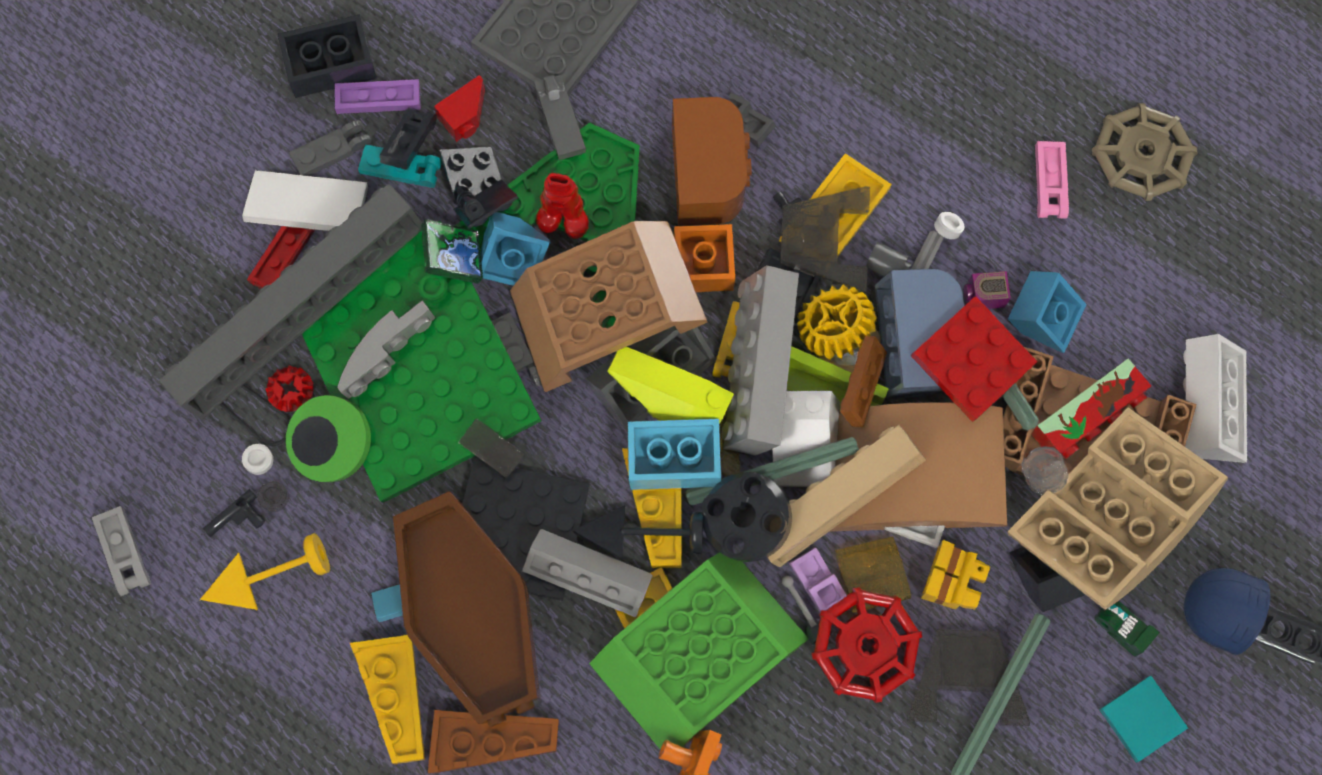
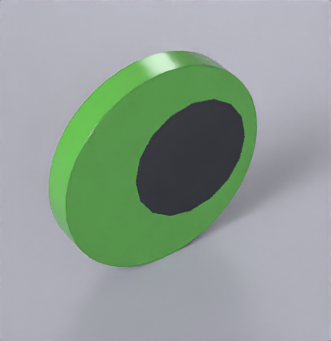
(328, 438)

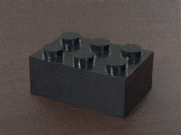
(326, 55)

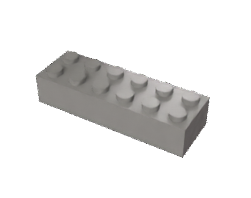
(760, 361)

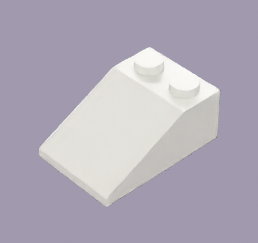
(808, 424)

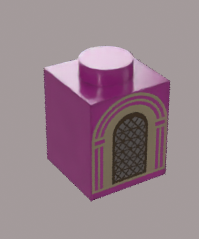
(989, 288)

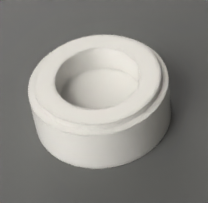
(949, 225)
(257, 459)

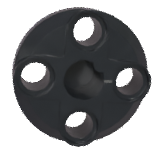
(747, 517)

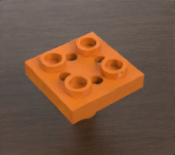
(699, 756)

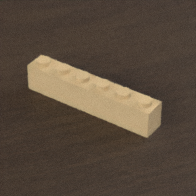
(847, 490)

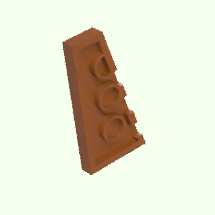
(464, 743)

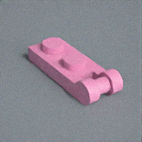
(1051, 179)

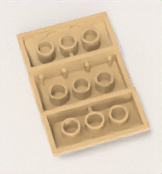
(1120, 509)

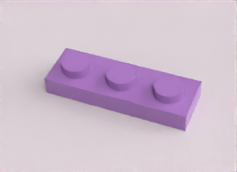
(377, 96)

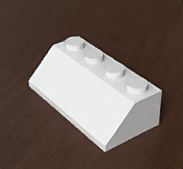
(1219, 388)

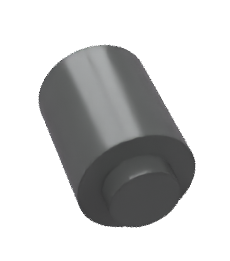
(885, 259)

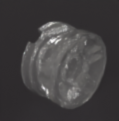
(1054, 474)

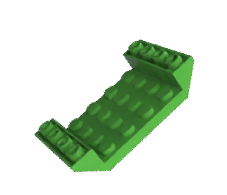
(697, 650)

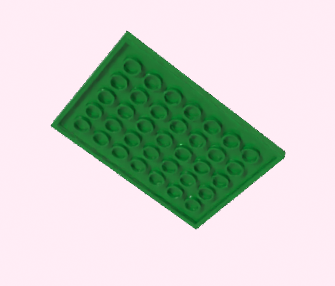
(438, 380)

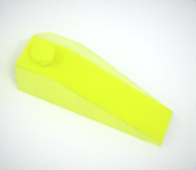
(668, 390)

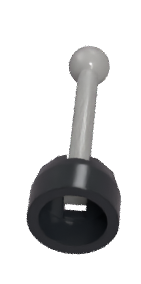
(813, 624)

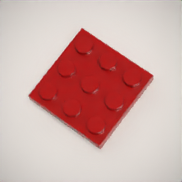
(974, 358)

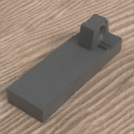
(559, 117)

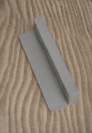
(587, 572)

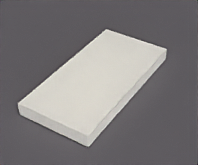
(302, 200)

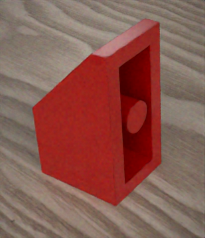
(462, 109)

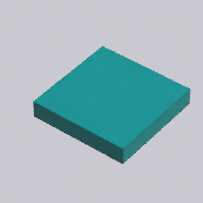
(1143, 719)

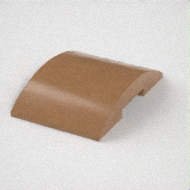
(958, 482)

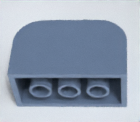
(909, 312)

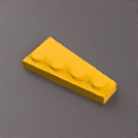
(660, 510)
(392, 687)

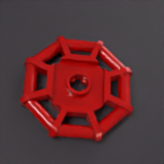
(850, 641)

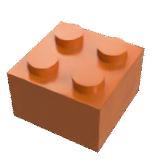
(708, 256)

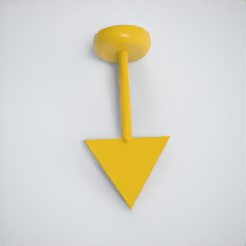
(234, 586)

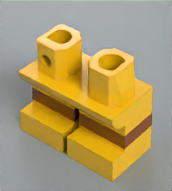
(951, 575)

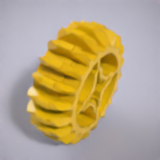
(835, 314)

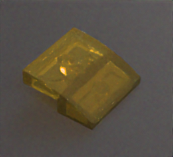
(874, 568)

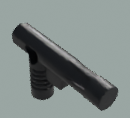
(237, 514)

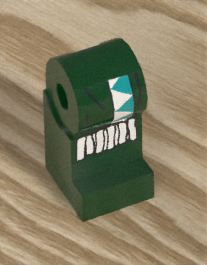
(1126, 628)

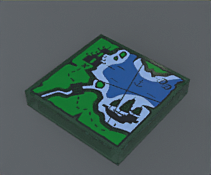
(451, 251)

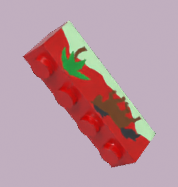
(1092, 409)

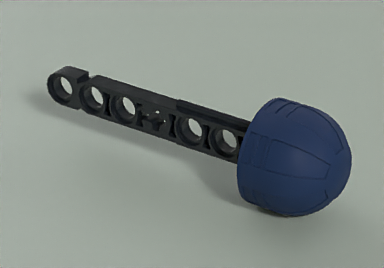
(1232, 609)

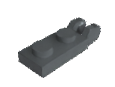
(329, 149)
(516, 346)

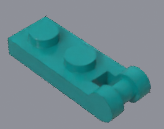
(371, 166)

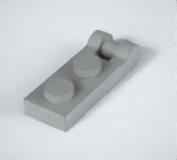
(120, 550)

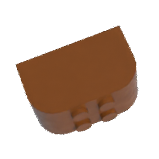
(709, 160)

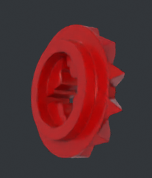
(292, 400)

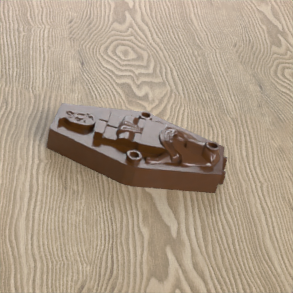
(466, 609)

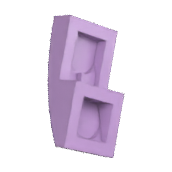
(817, 579)

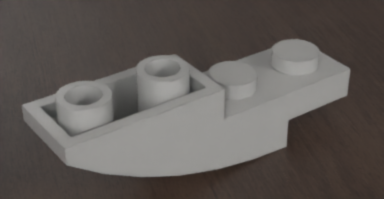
(372, 355)

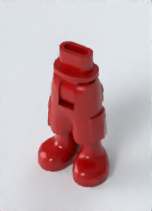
(558, 200)

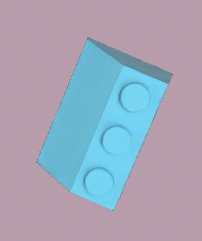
(674, 454)

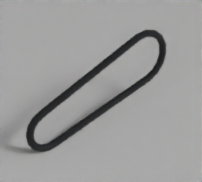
(249, 429)

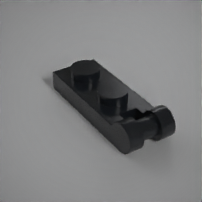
(407, 138)

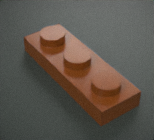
(863, 381)

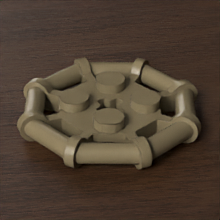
(1136, 163)

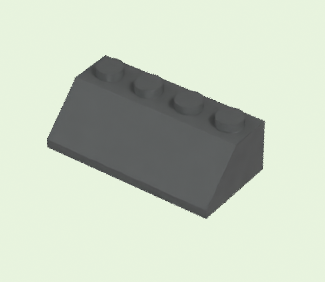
(684, 351)

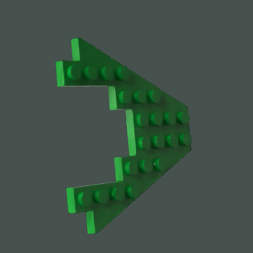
(604, 180)

